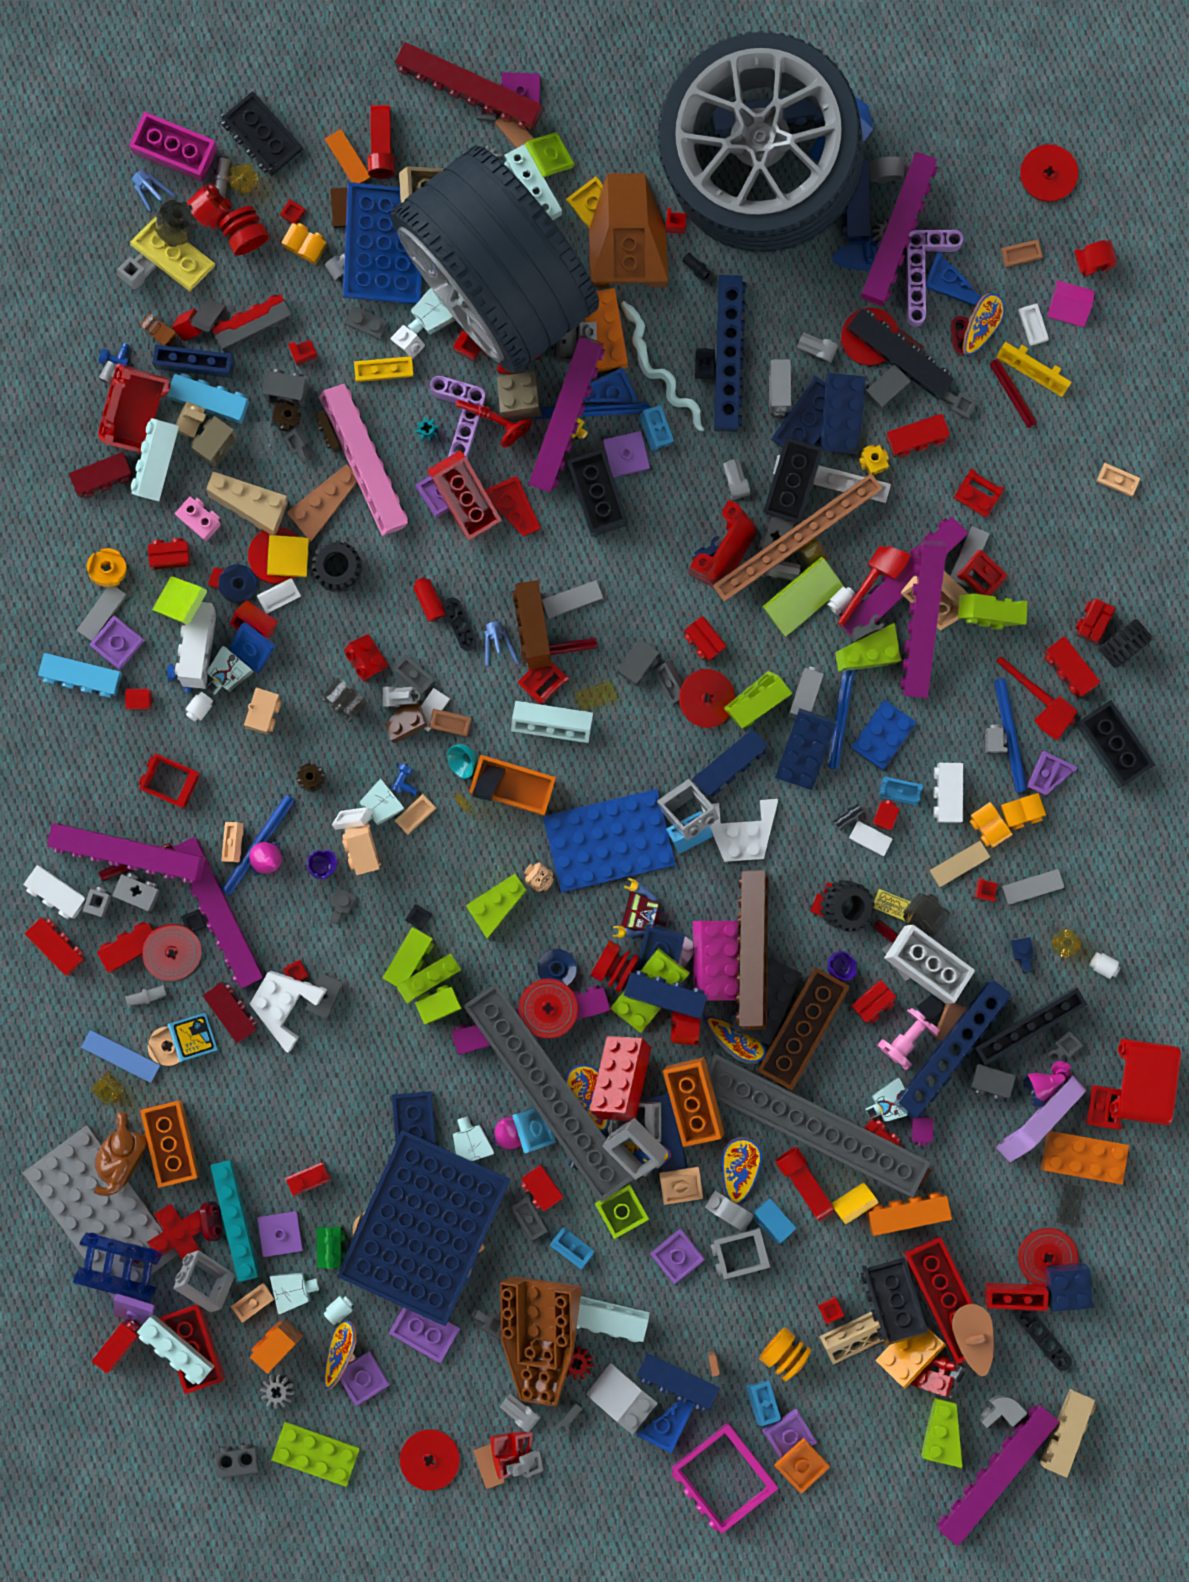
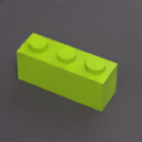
(409, 957)
(428, 978)

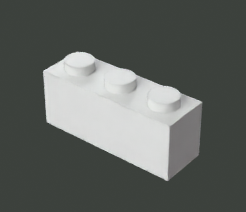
(948, 793)
(55, 892)

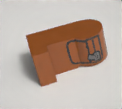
(158, 330)

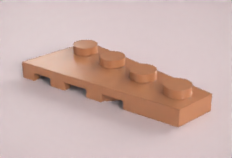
(322, 503)

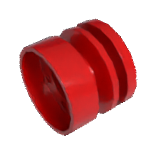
(243, 230)
(614, 966)

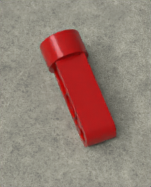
(381, 162)
(793, 1165)

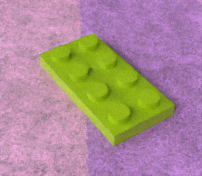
(639, 1013)
(315, 1454)

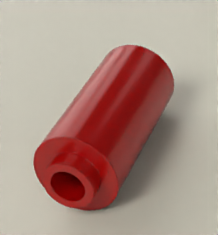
(428, 599)

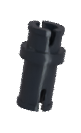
(696, 266)
(851, 815)

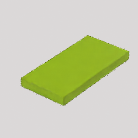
(803, 596)
(179, 600)

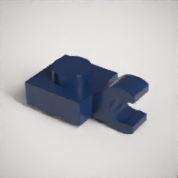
(711, 550)
(1022, 951)

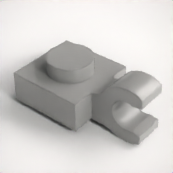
(529, 1465)

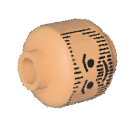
(538, 877)

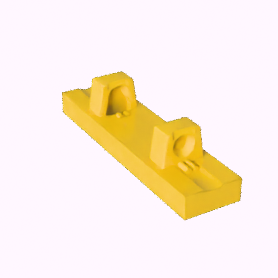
(1034, 369)

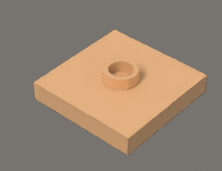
(681, 1185)

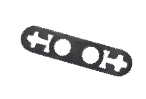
(1042, 1338)

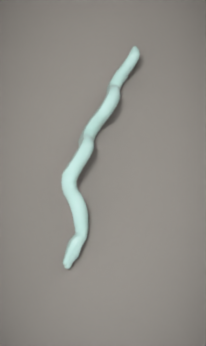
(640, 345)

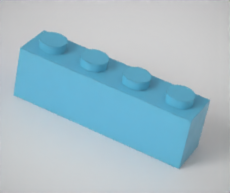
(214, 400)
(79, 674)

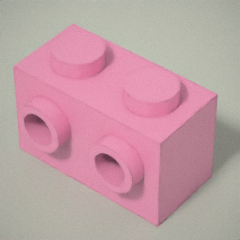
(198, 519)

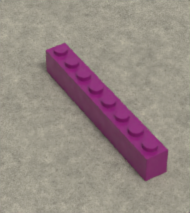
(898, 229)
(566, 413)
(889, 592)
(924, 618)
(126, 852)
(222, 921)
(589, 1004)
(997, 1475)

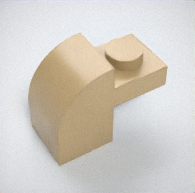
(190, 419)

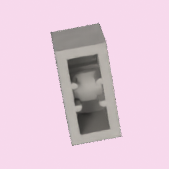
(125, 892)

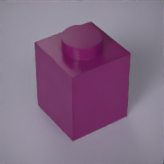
(922, 1130)

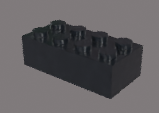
(793, 479)
(597, 492)
(1115, 744)

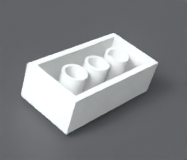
(196, 647)
(929, 964)

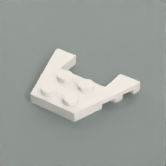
(744, 839)
(277, 998)

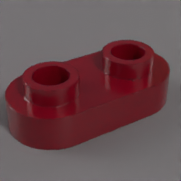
(958, 335)
(211, 1221)

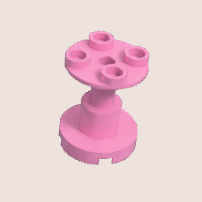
(904, 1044)

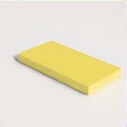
(181, 262)

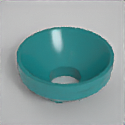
(459, 762)

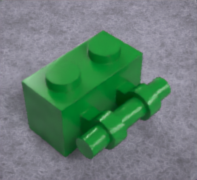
(330, 1247)

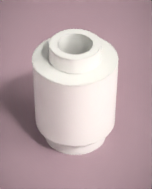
(841, 600)
(199, 707)
(1105, 965)

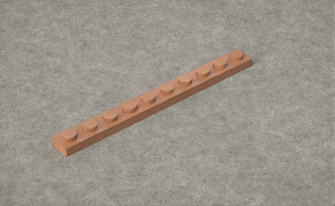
(797, 537)

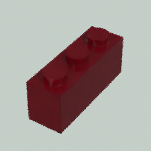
(101, 475)
(231, 1011)

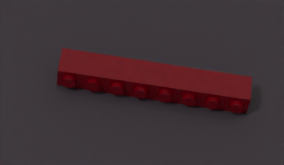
(468, 86)

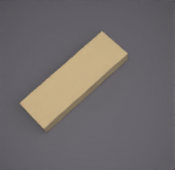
(959, 863)

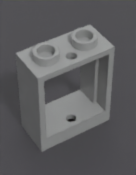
(566, 350)
(780, 387)
(806, 691)
(685, 792)
(652, 1120)
(643, 1140)
(721, 1268)
(220, 1288)

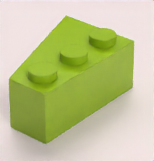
(991, 611)
(872, 651)
(757, 699)
(495, 904)
(942, 1434)

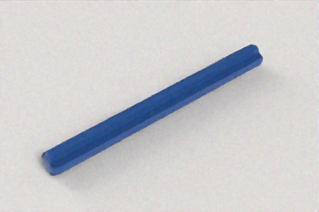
(603, 409)
(841, 716)
(1009, 729)
(263, 836)

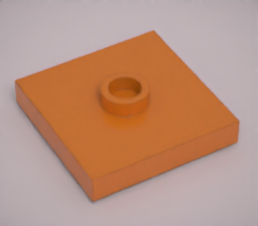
(802, 1465)

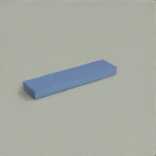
(121, 1056)

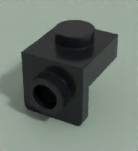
(704, 363)

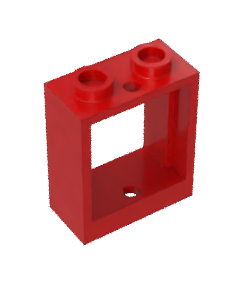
(187, 789)

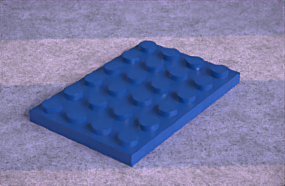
(373, 255)
(609, 840)

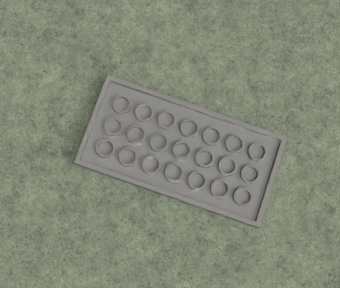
(67, 1185)

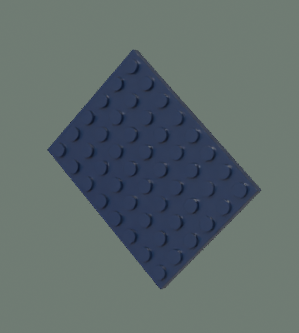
(423, 1227)

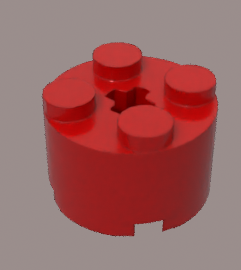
(209, 206)
(1096, 256)
(686, 1029)

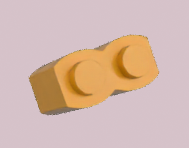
(303, 243)
(1022, 811)
(990, 825)

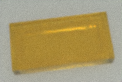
(595, 695)
(463, 803)

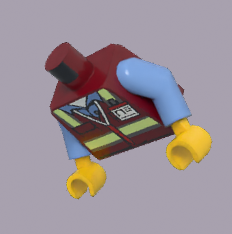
(639, 911)

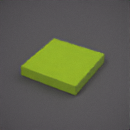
(549, 154)

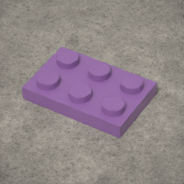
(424, 1334)

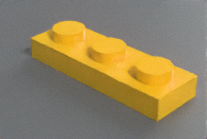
(383, 369)

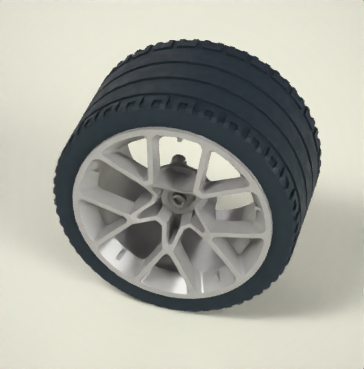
(761, 139)
(495, 259)

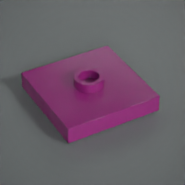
(523, 83)

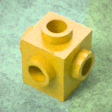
(874, 466)

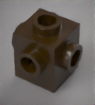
(279, 416)
(317, 781)

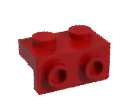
(365, 657)

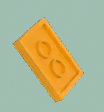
(908, 1358)

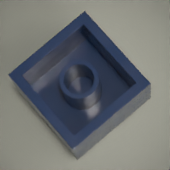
(1069, 1287)

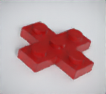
(176, 1233)

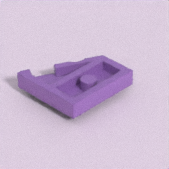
(1049, 773)

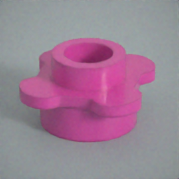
(1061, 1067)

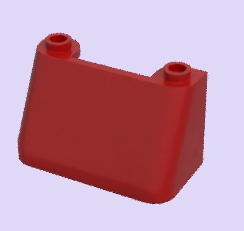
(130, 406)
(731, 550)
(1147, 1082)

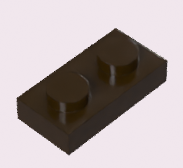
(330, 440)

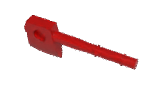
(886, 562)
(1058, 712)

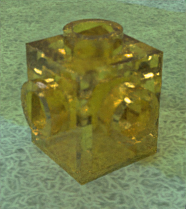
(243, 171)
(1059, 946)

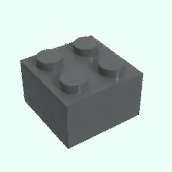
(286, 388)

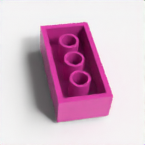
(173, 146)
(716, 959)

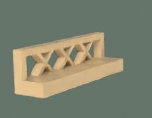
(849, 1333)

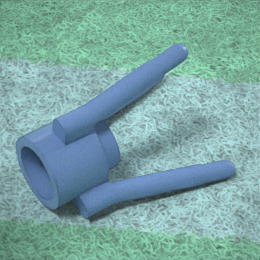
(144, 181)
(495, 632)

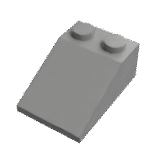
(622, 1398)

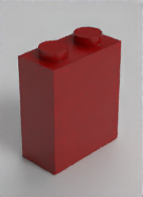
(117, 1345)

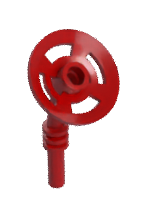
(513, 430)

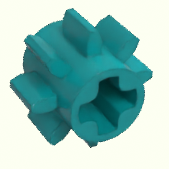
(432, 432)

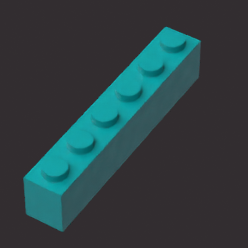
(235, 1220)

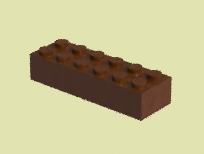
(803, 1028)

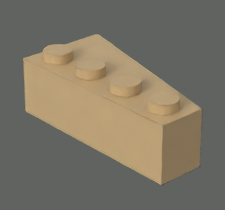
(249, 501)
(1066, 1436)

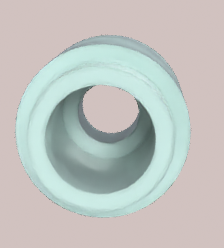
(339, 1309)

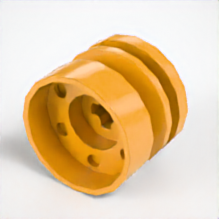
(785, 1354)

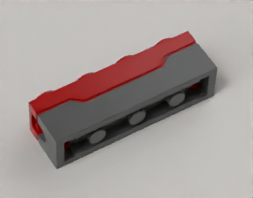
(252, 323)

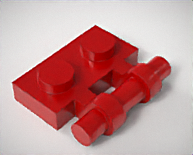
(936, 1381)

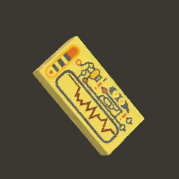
(890, 904)

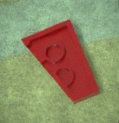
(513, 504)

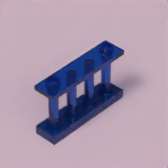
(113, 1284)

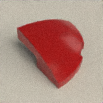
(507, 1450)

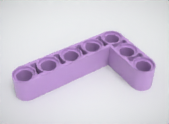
(919, 269)
(464, 422)
(1042, 1121)

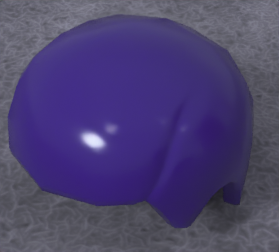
(315, 866)
(836, 963)

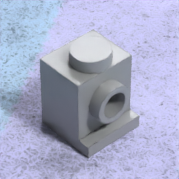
(995, 739)
(91, 906)

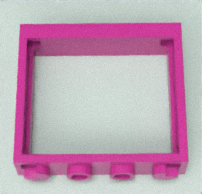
(702, 1505)

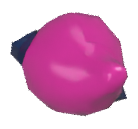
(265, 857)
(1042, 1086)
(506, 1134)

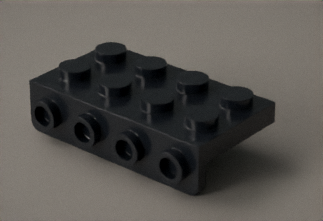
(261, 134)
(780, 989)
(894, 1301)

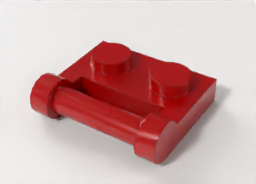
(975, 498)
(986, 570)
(537, 677)
(1099, 1107)

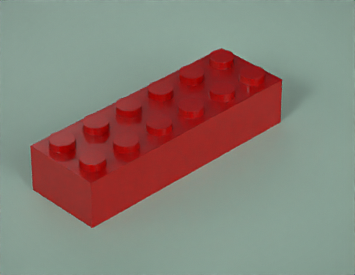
(940, 1287)

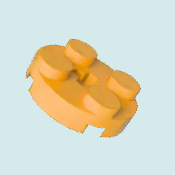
(106, 578)

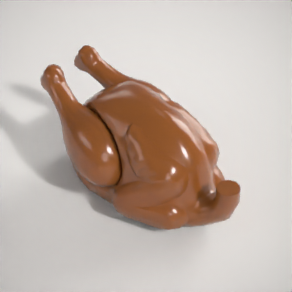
(119, 1157)

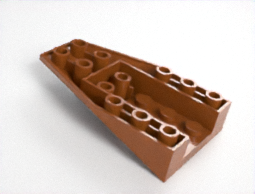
(627, 234)
(538, 1335)

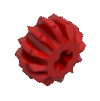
(583, 1365)

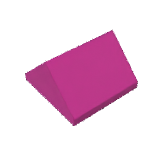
(1071, 303)

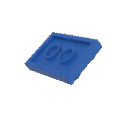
(883, 735)

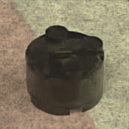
(175, 223)
(344, 700)
(926, 914)

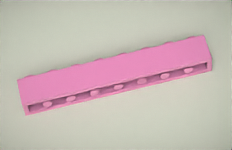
(363, 459)

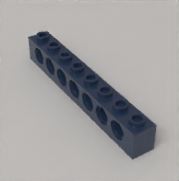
(726, 285)
(907, 1100)

